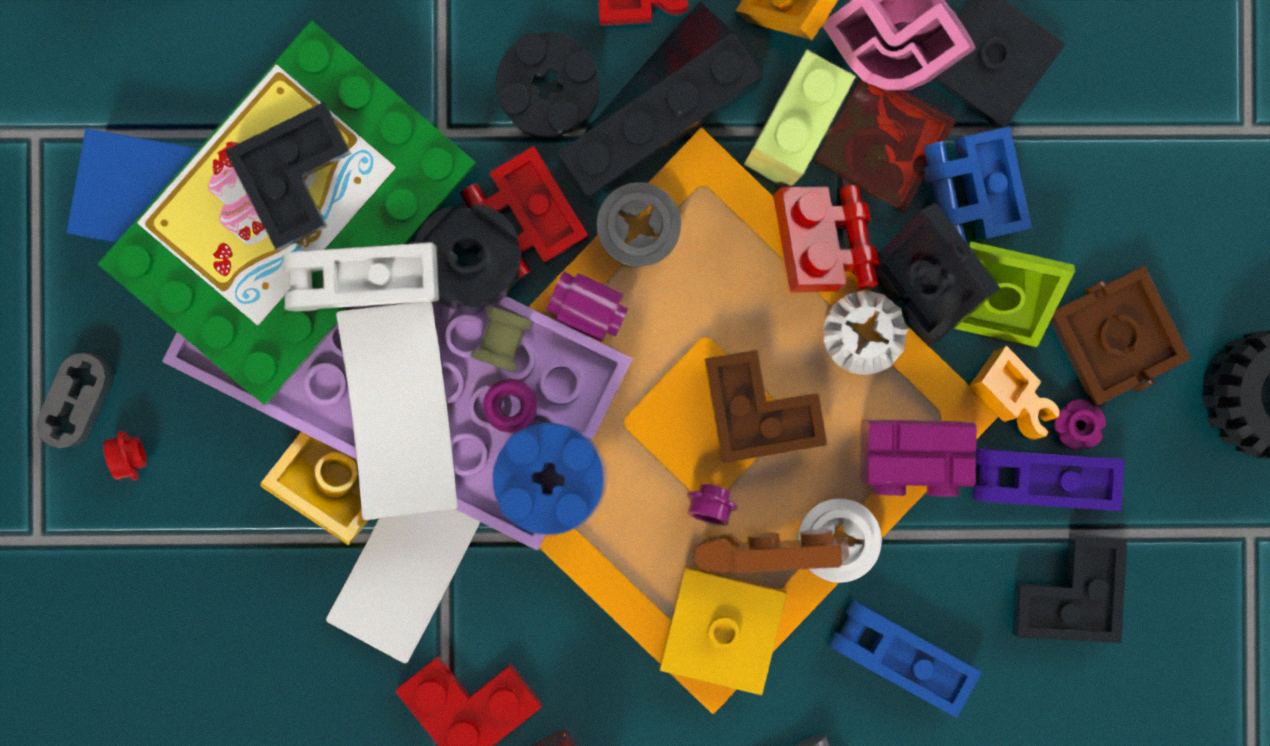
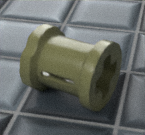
(501, 339)

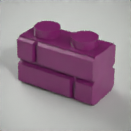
(918, 455)

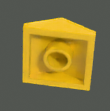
(320, 486)

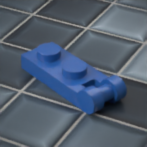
(906, 659)

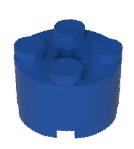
(525, 498)

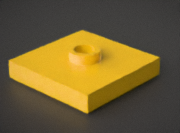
(723, 630)

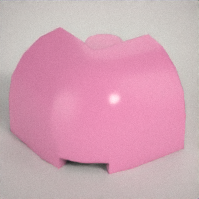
(899, 40)

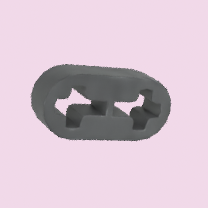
(86, 405)

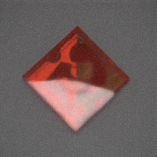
(882, 142)

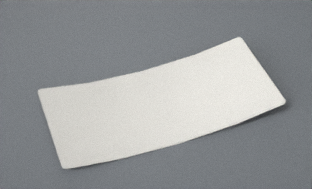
(398, 410)
(402, 579)

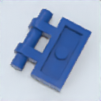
(990, 183)

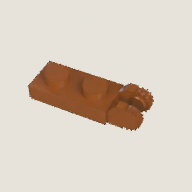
(768, 553)

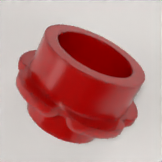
(124, 456)

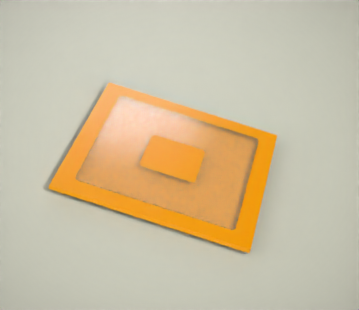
(707, 299)

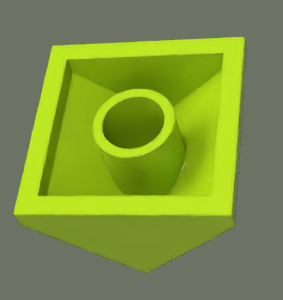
(1027, 295)

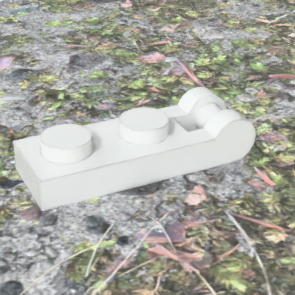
(362, 276)

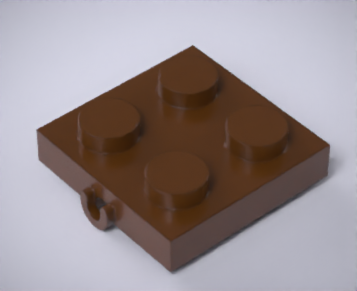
(1119, 336)

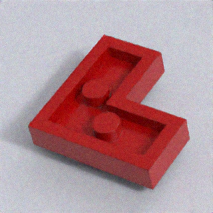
(465, 719)

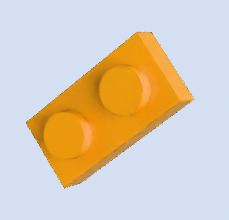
(793, 17)

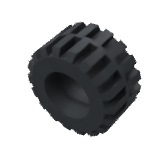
(1237, 394)

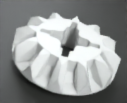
(842, 341)
(856, 522)

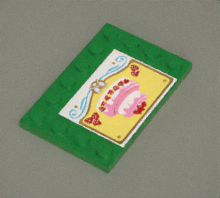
(206, 255)

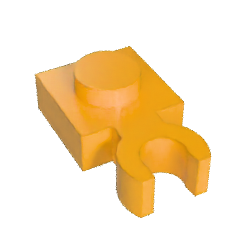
(1010, 392)

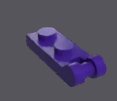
(1051, 479)

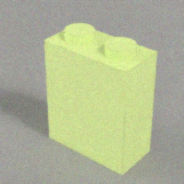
(799, 120)

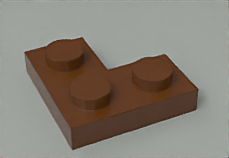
(751, 425)

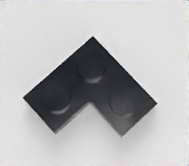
(274, 168)
(1089, 602)

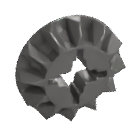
(632, 200)

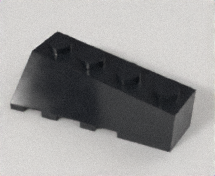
(672, 95)

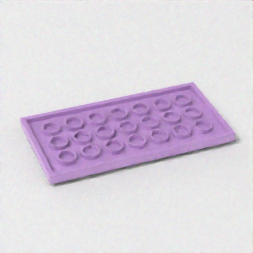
(564, 368)

